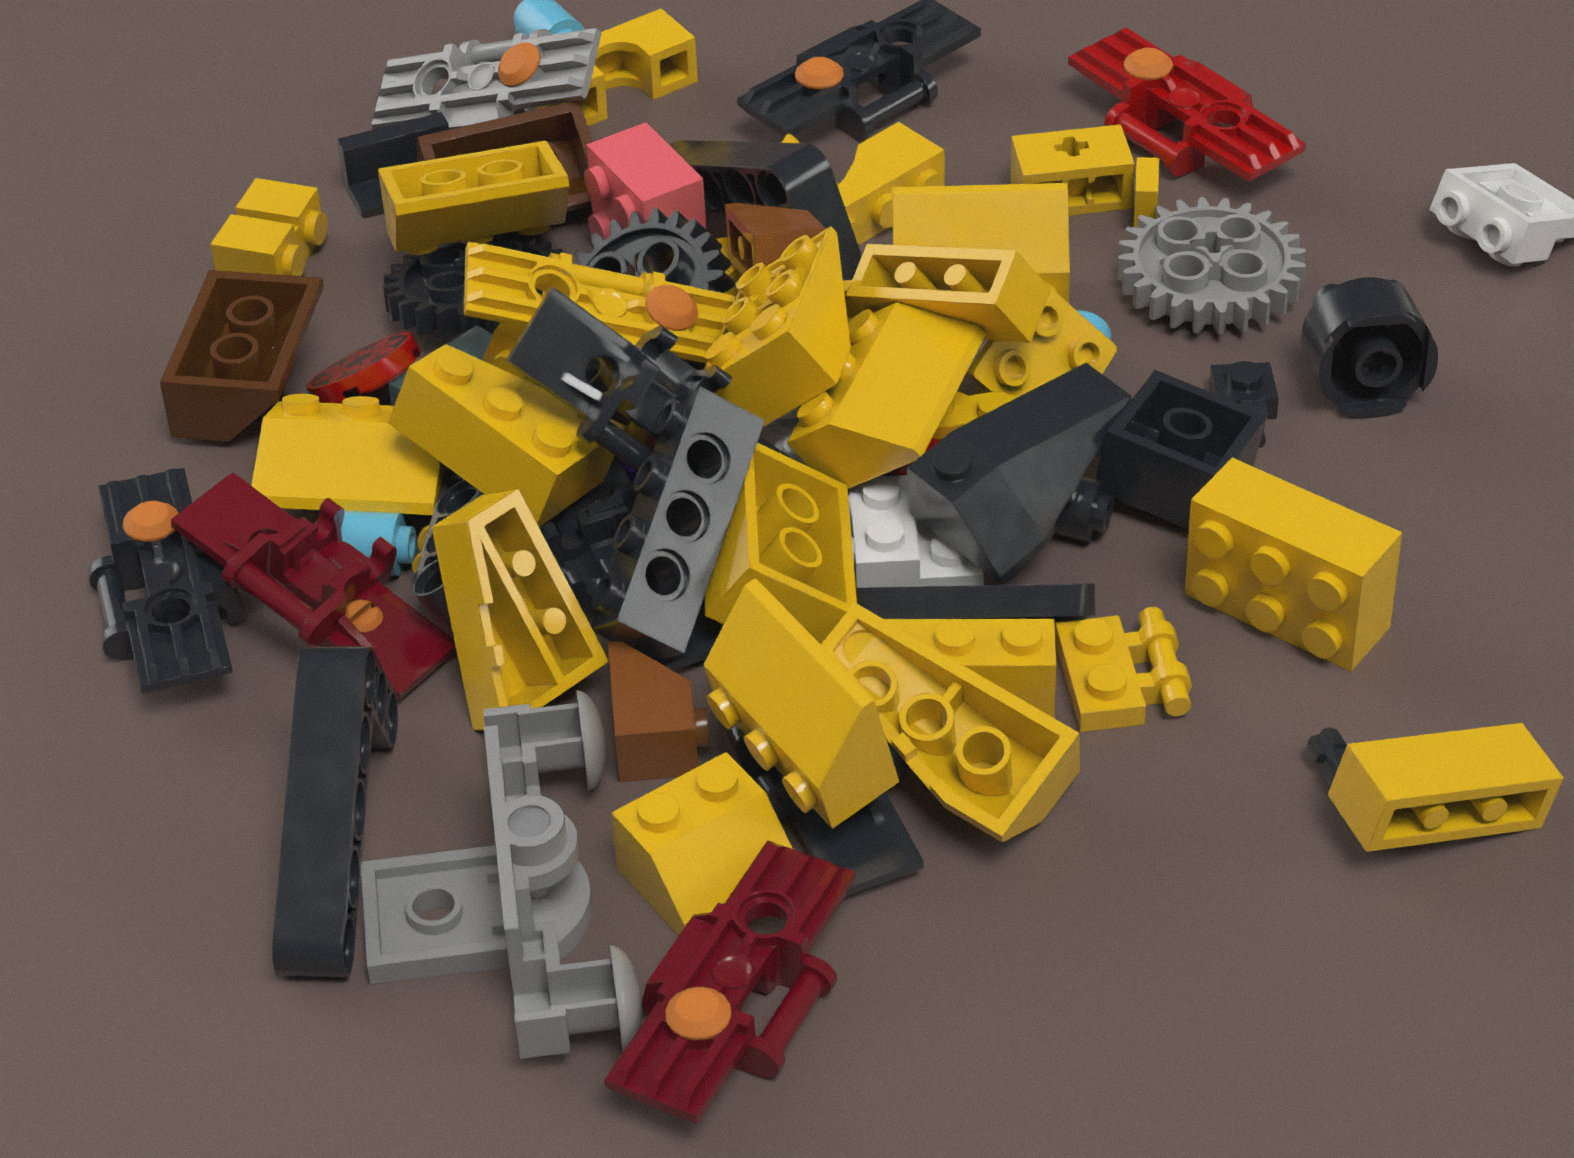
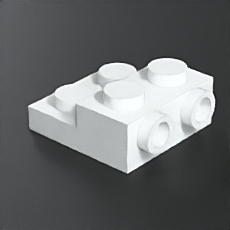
(1505, 211)
(896, 547)

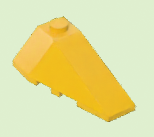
(957, 731)

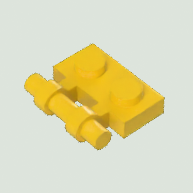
(1102, 673)

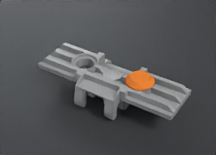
(489, 78)

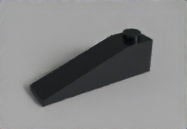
(1012, 471)

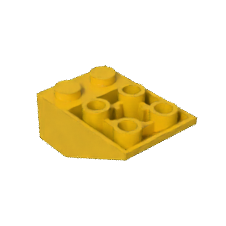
(785, 330)

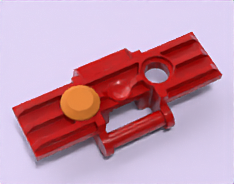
(1164, 88)

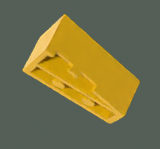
(498, 431)
(510, 608)

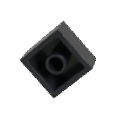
(1173, 444)

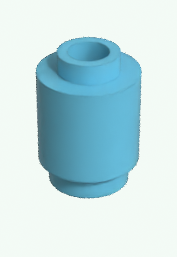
(544, 14)
(363, 528)

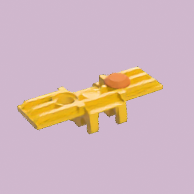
(503, 290)

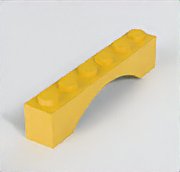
(884, 161)

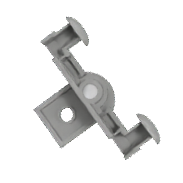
(513, 900)

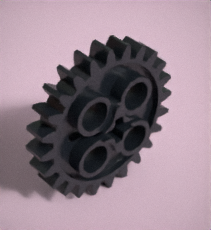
(665, 246)
(430, 287)

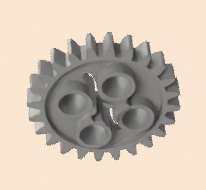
(1211, 265)

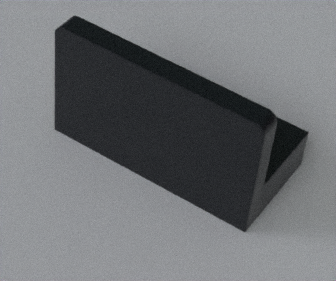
(380, 148)

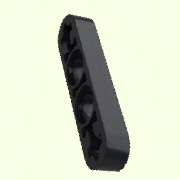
(979, 601)

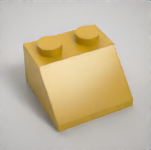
(694, 838)

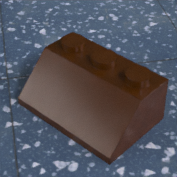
(559, 125)
(236, 351)

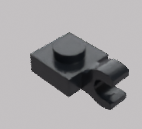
(1248, 385)

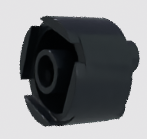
(1368, 346)

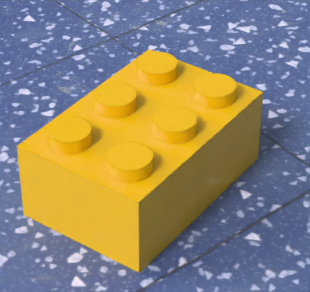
(793, 539)
(1292, 563)

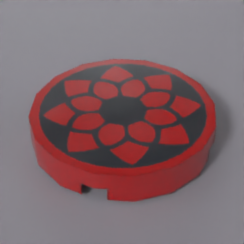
(366, 368)

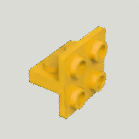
(1058, 345)

